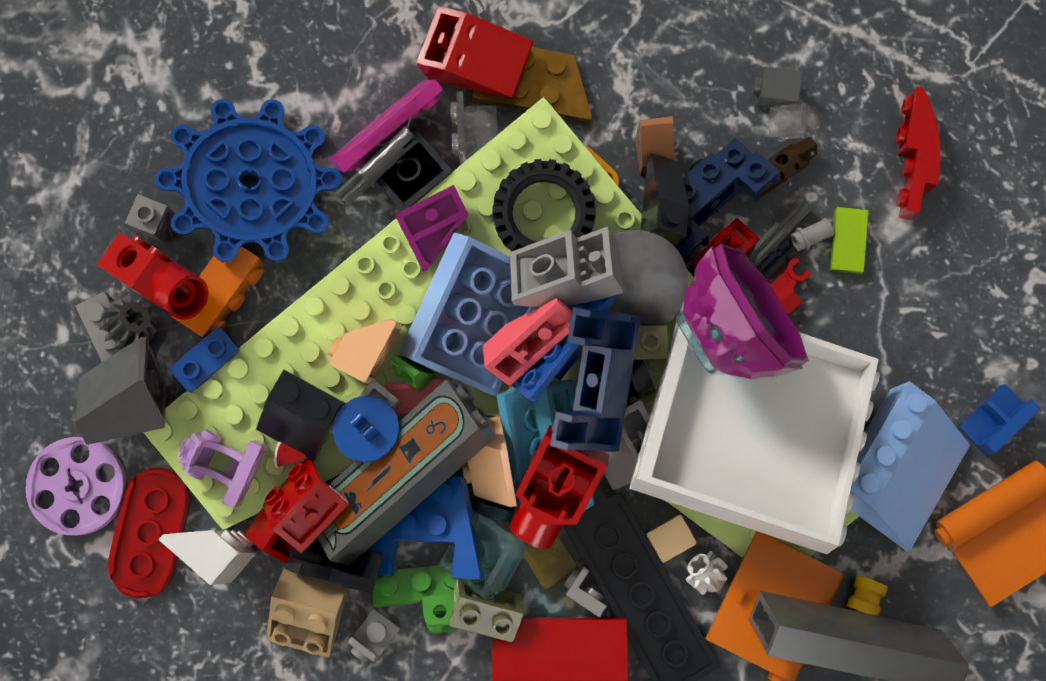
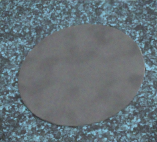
(651, 276)

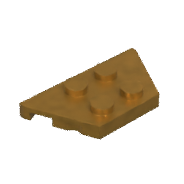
(547, 76)

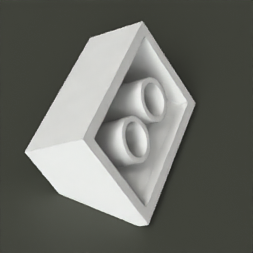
(212, 553)

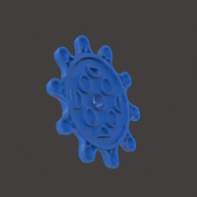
(243, 147)

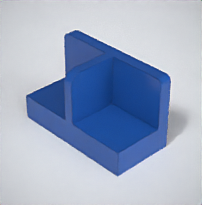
(997, 420)

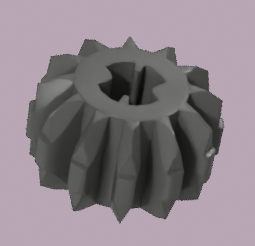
(127, 321)

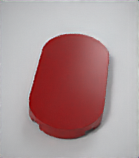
(151, 506)

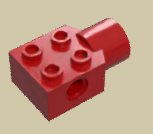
(155, 276)
(555, 491)

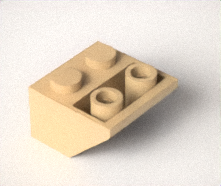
(305, 613)

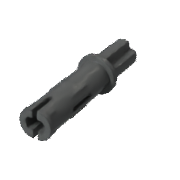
(376, 166)

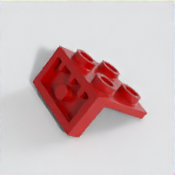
(302, 506)

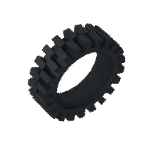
(536, 172)

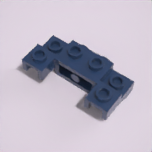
(715, 181)
(602, 381)

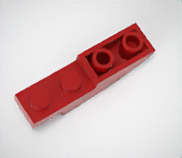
(921, 143)

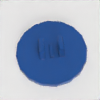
(366, 429)

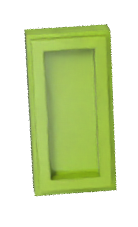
(849, 240)

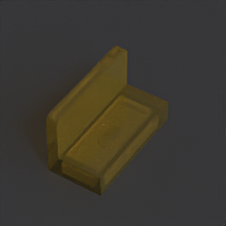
(550, 563)

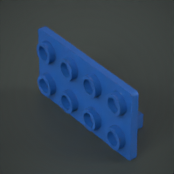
(557, 360)

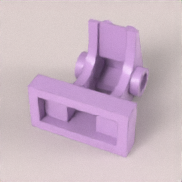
(198, 451)

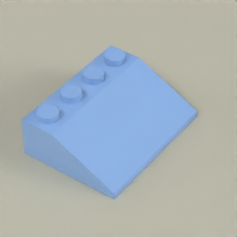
(462, 311)
(906, 464)

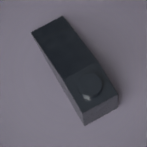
(665, 200)

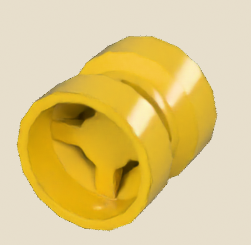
(867, 596)

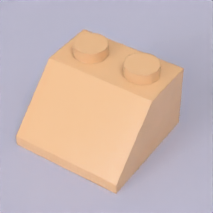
(364, 349)
(490, 469)

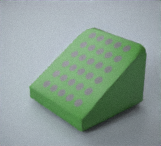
(411, 372)

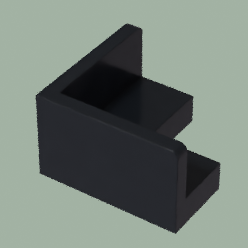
(314, 563)

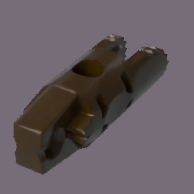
(791, 160)

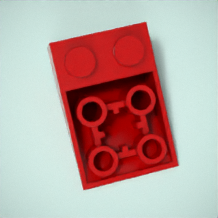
(473, 53)

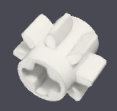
(706, 573)

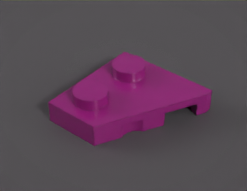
(432, 223)

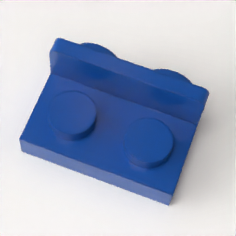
(205, 359)

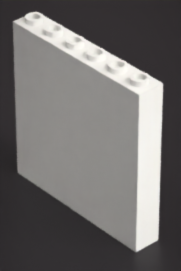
(763, 448)

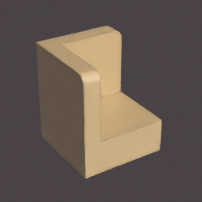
(671, 538)

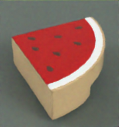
(285, 455)

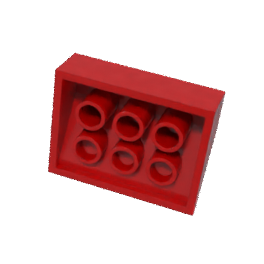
(563, 650)

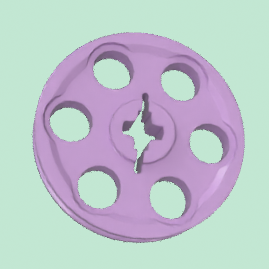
(61, 482)

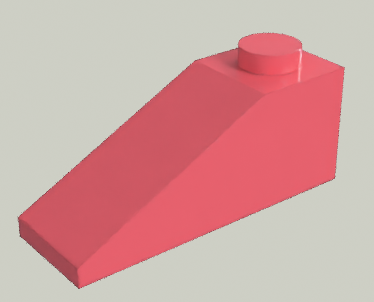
(526, 340)

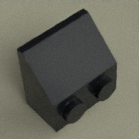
(413, 174)
(299, 414)

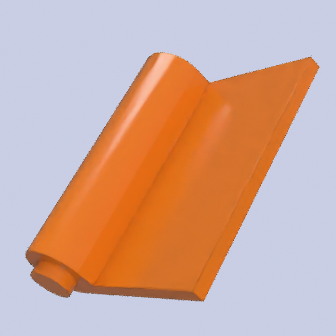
(1001, 534)
(776, 570)

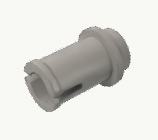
(811, 235)

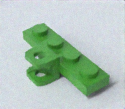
(422, 585)

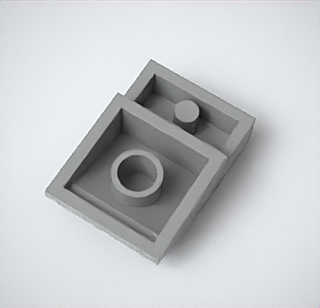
(567, 269)

